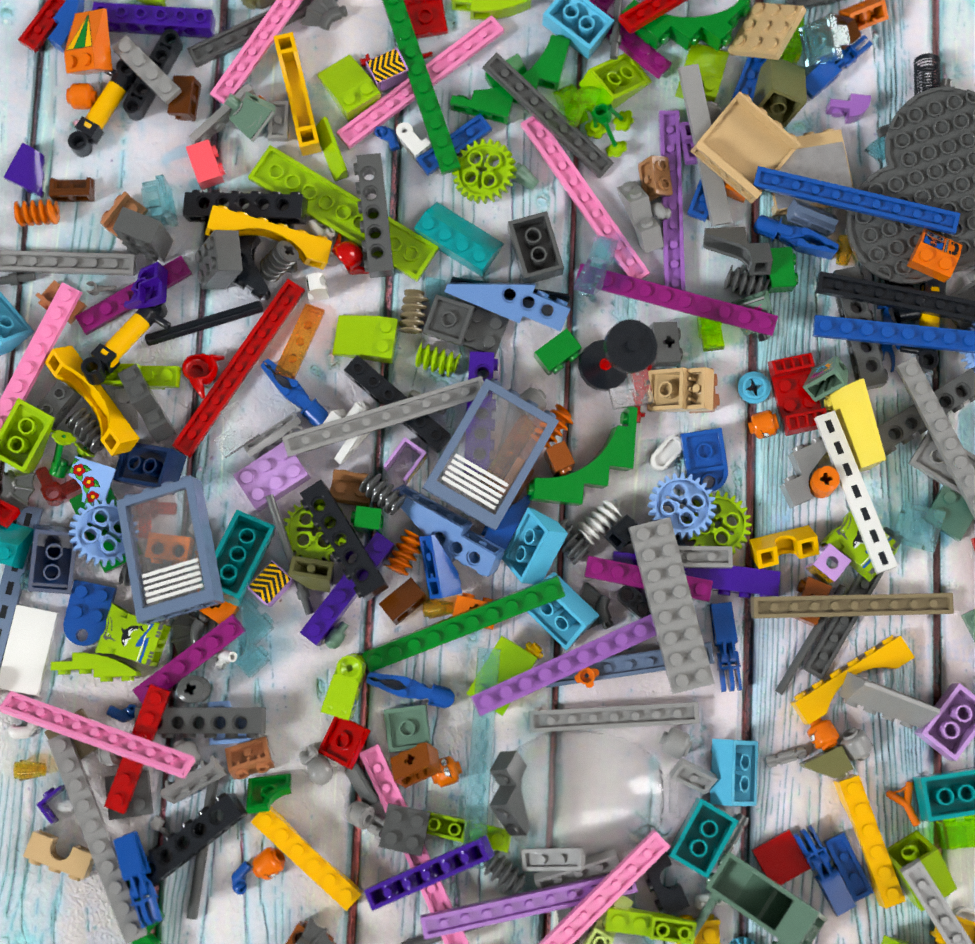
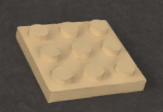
(767, 30)

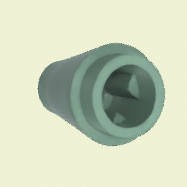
(525, 177)

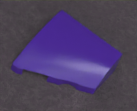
(27, 170)
(149, 288)

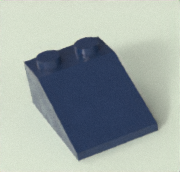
(149, 466)
(51, 560)

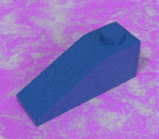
(508, 525)
(439, 570)

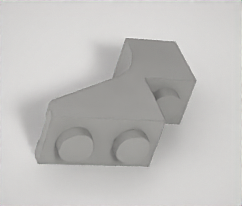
(639, 210)
(803, 461)

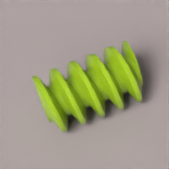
(437, 360)

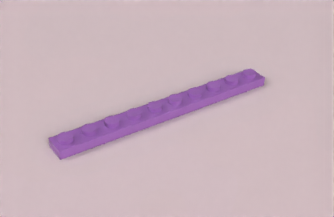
(673, 227)
(563, 665)
(510, 907)

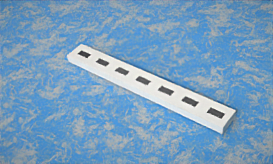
(856, 492)

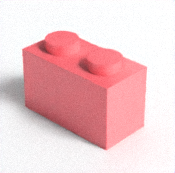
(205, 164)

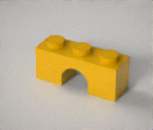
(797, 541)

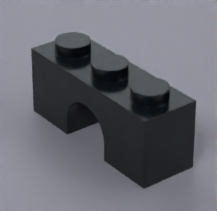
(670, 898)

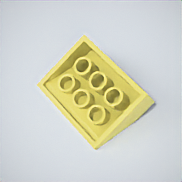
(858, 423)

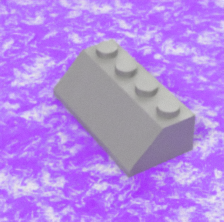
(886, 701)

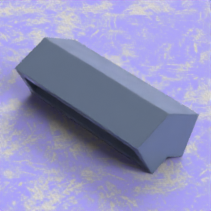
(811, 217)

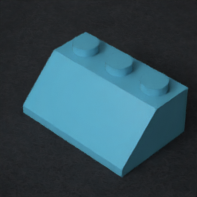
(579, 22)
(12, 327)
(534, 546)
(565, 617)
(736, 771)

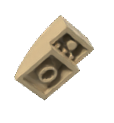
(682, 389)

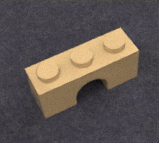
(42, 850)

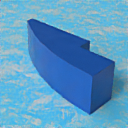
(64, 21)

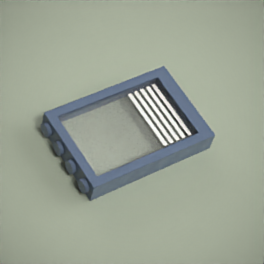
(491, 453)
(169, 550)

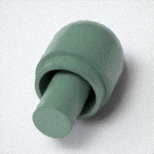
(336, 636)

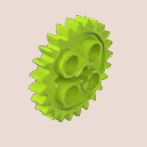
(501, 172)
(726, 508)
(312, 549)

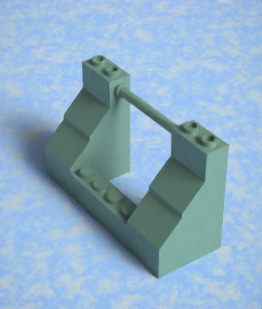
(761, 902)

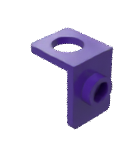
(44, 808)

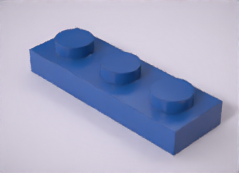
(848, 866)

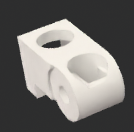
(411, 141)
(316, 287)

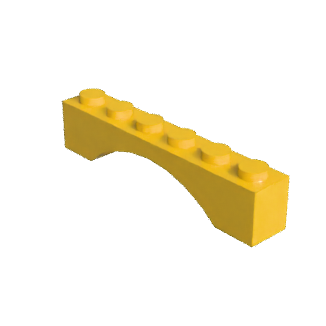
(297, 94)
(311, 249)
(115, 430)
(815, 703)
(880, 869)
(322, 872)

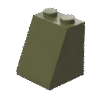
(781, 90)

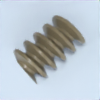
(412, 311)

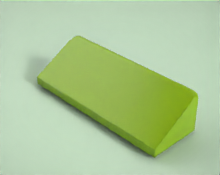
(331, 150)

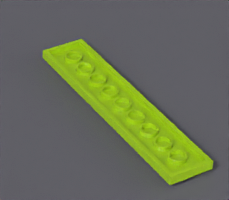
(339, 210)

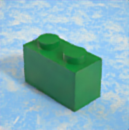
(782, 272)
(558, 352)
(367, 519)

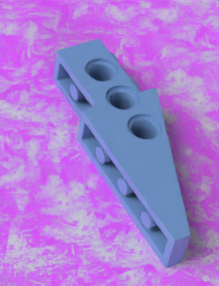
(492, 298)
(435, 519)

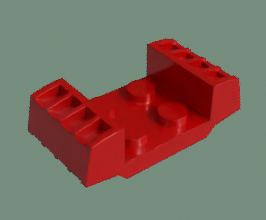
(793, 402)

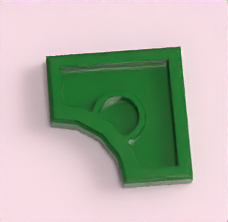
(265, 790)

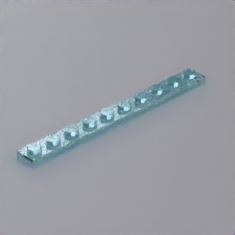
(481, 751)

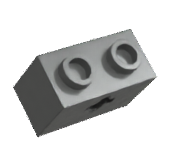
(671, 334)
(59, 402)

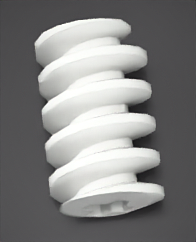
(598, 521)

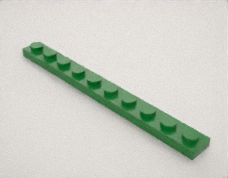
(422, 86)
(464, 623)

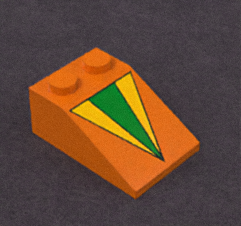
(88, 44)

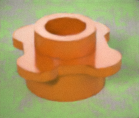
(588, 681)

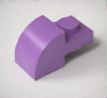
(852, 109)
(687, 143)

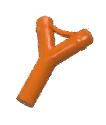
(906, 801)

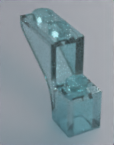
(594, 272)
(257, 627)

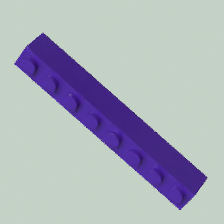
(737, 580)

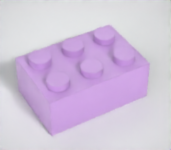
(270, 475)
(954, 725)

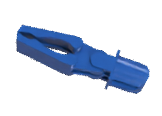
(825, 74)
(796, 237)
(312, 411)
(725, 639)
(438, 695)
(133, 866)
(828, 880)

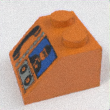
(935, 255)

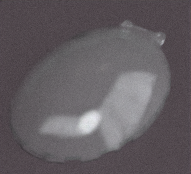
(591, 792)

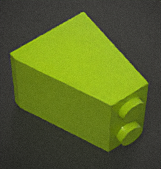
(914, 847)

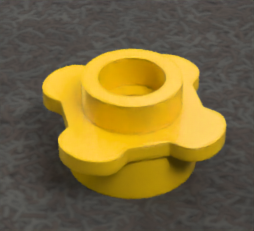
(534, 649)

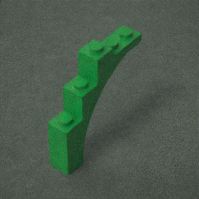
(688, 31)

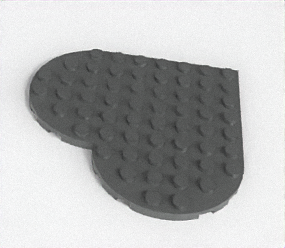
(927, 164)

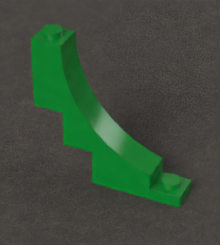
(497, 103)
(615, 455)

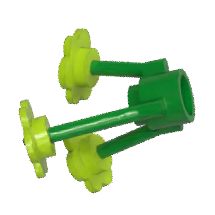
(599, 126)
(59, 465)

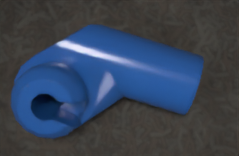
(388, 135)
(122, 715)
(238, 878)

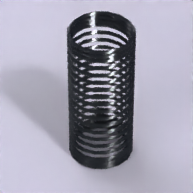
(926, 69)

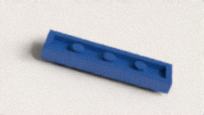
(466, 134)

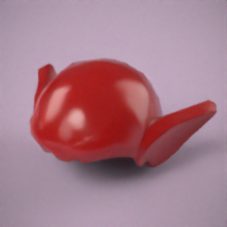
(350, 255)
(201, 370)

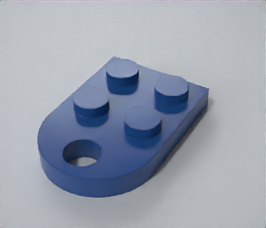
(705, 456)
(88, 611)

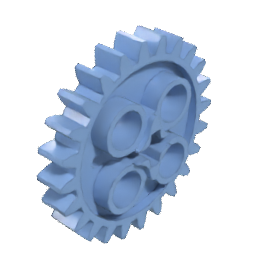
(691, 491)
(95, 549)

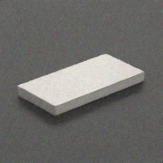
(28, 650)

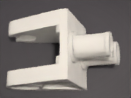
(353, 443)

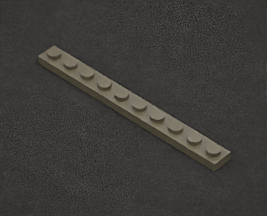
(851, 605)

